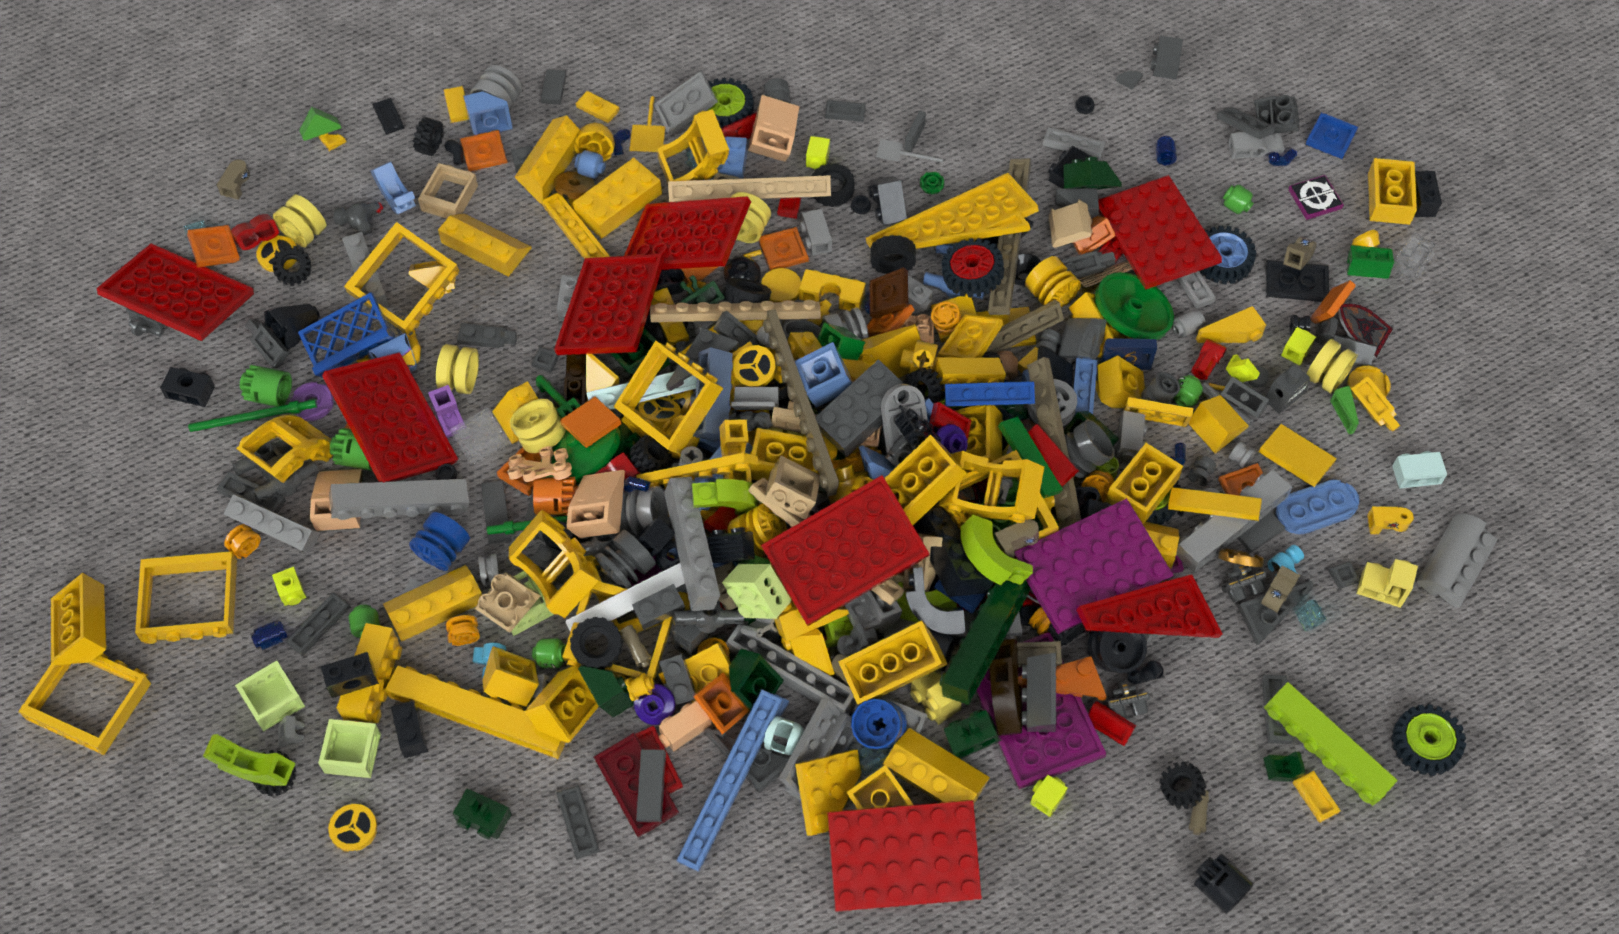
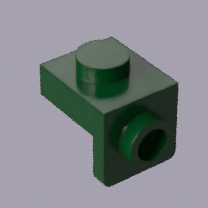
(1284, 767)

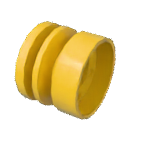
(1052, 281)
(762, 523)

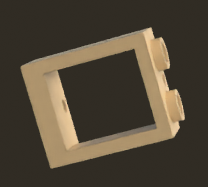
(442, 208)
(799, 493)

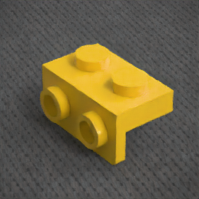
(802, 344)

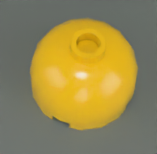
(595, 138)

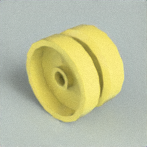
(755, 219)
(299, 220)
(1331, 365)
(457, 368)
(537, 425)

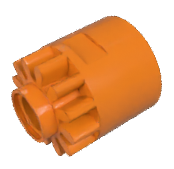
(553, 495)

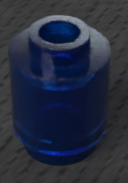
(1166, 151)
(269, 635)

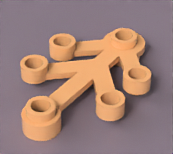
(533, 470)

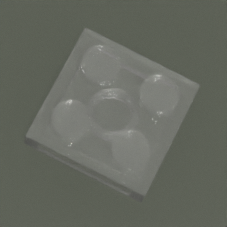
(479, 437)

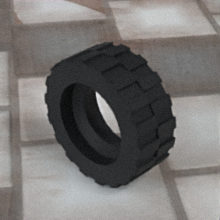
(842, 174)
(890, 245)
(742, 290)
(591, 626)

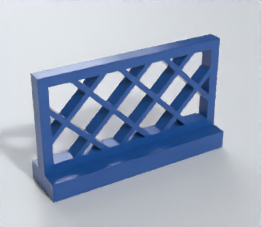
(356, 350)
(989, 394)

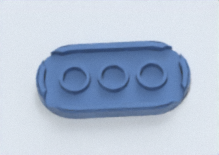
(1317, 506)

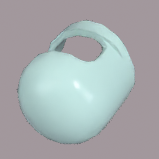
(786, 729)

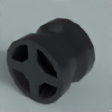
(1302, 322)

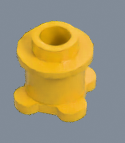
(639, 686)

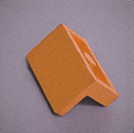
(1100, 234)

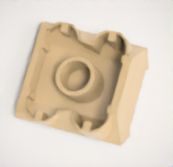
(1070, 224)
(507, 601)

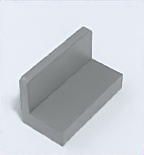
(755, 398)

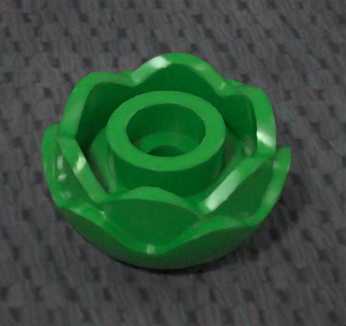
(932, 177)

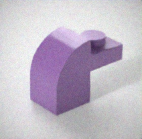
(445, 408)

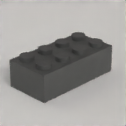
(858, 409)

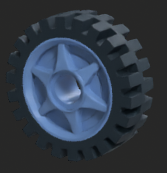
(1236, 252)

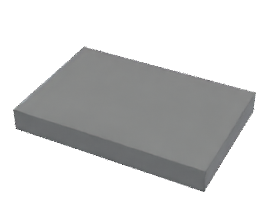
(684, 102)

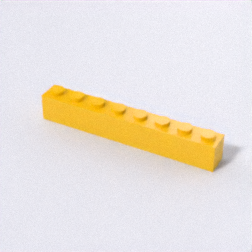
(470, 709)

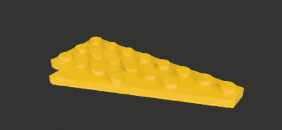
(980, 213)

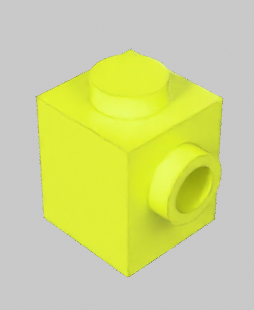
(817, 152)
(1298, 346)
(289, 586)
(1048, 794)

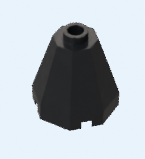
(289, 320)

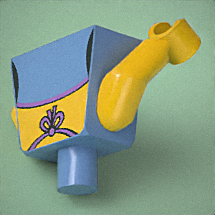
(405, 344)

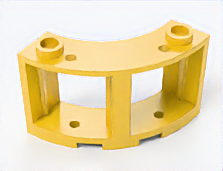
(705, 126)
(295, 431)
(1027, 494)
(577, 586)

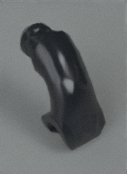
(1151, 671)

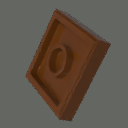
(889, 293)

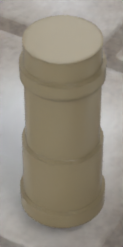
(635, 646)
(1199, 815)

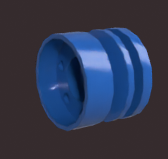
(439, 541)
(869, 733)

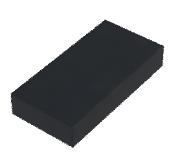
(388, 116)

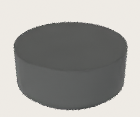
(1262, 378)

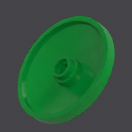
(1132, 308)
(590, 459)

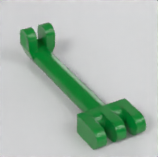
(544, 384)

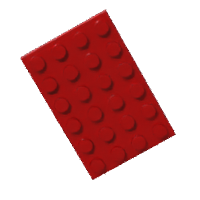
(690, 231)
(1158, 232)
(175, 292)
(609, 305)
(390, 418)
(845, 550)
(904, 855)

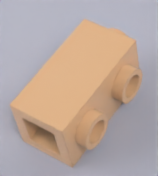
(683, 726)

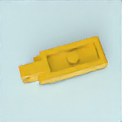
(1375, 403)

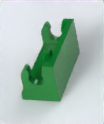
(1370, 262)

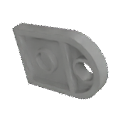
(890, 410)

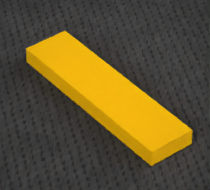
(1215, 503)

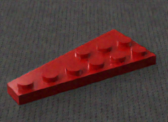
(1159, 609)

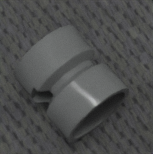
(778, 89)
(1161, 389)

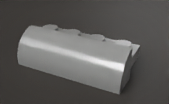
(1457, 559)
(873, 612)
(825, 735)

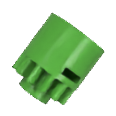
(266, 385)
(347, 450)

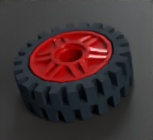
(973, 267)

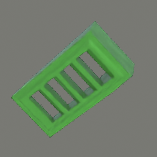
(1345, 408)

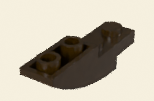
(575, 379)
(1005, 689)

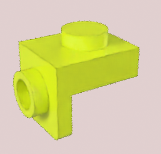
(1242, 369)

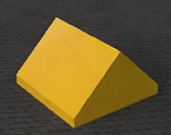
(1217, 423)

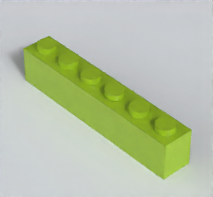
(1330, 744)

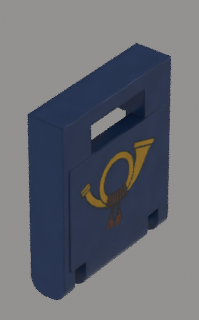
(1132, 351)

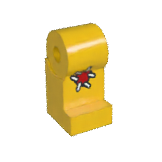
(1389, 518)

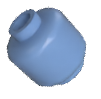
(589, 164)

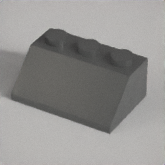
(1040, 693)

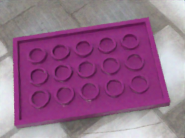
(1092, 562)
(1041, 754)

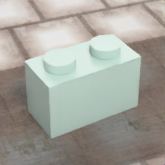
(1419, 469)

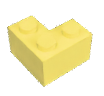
(1386, 584)
(929, 693)

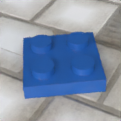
(1331, 135)

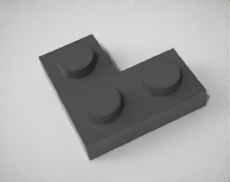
(677, 679)

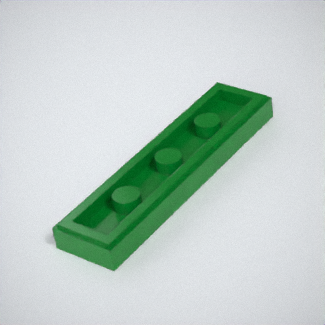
(1021, 441)

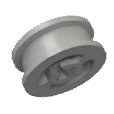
(1066, 400)

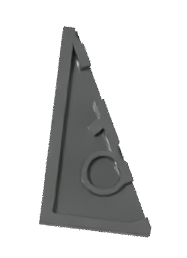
(703, 341)
(1262, 620)
(765, 766)

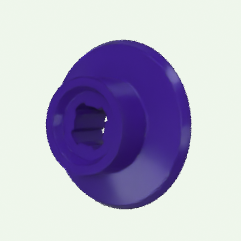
(950, 434)
(664, 701)

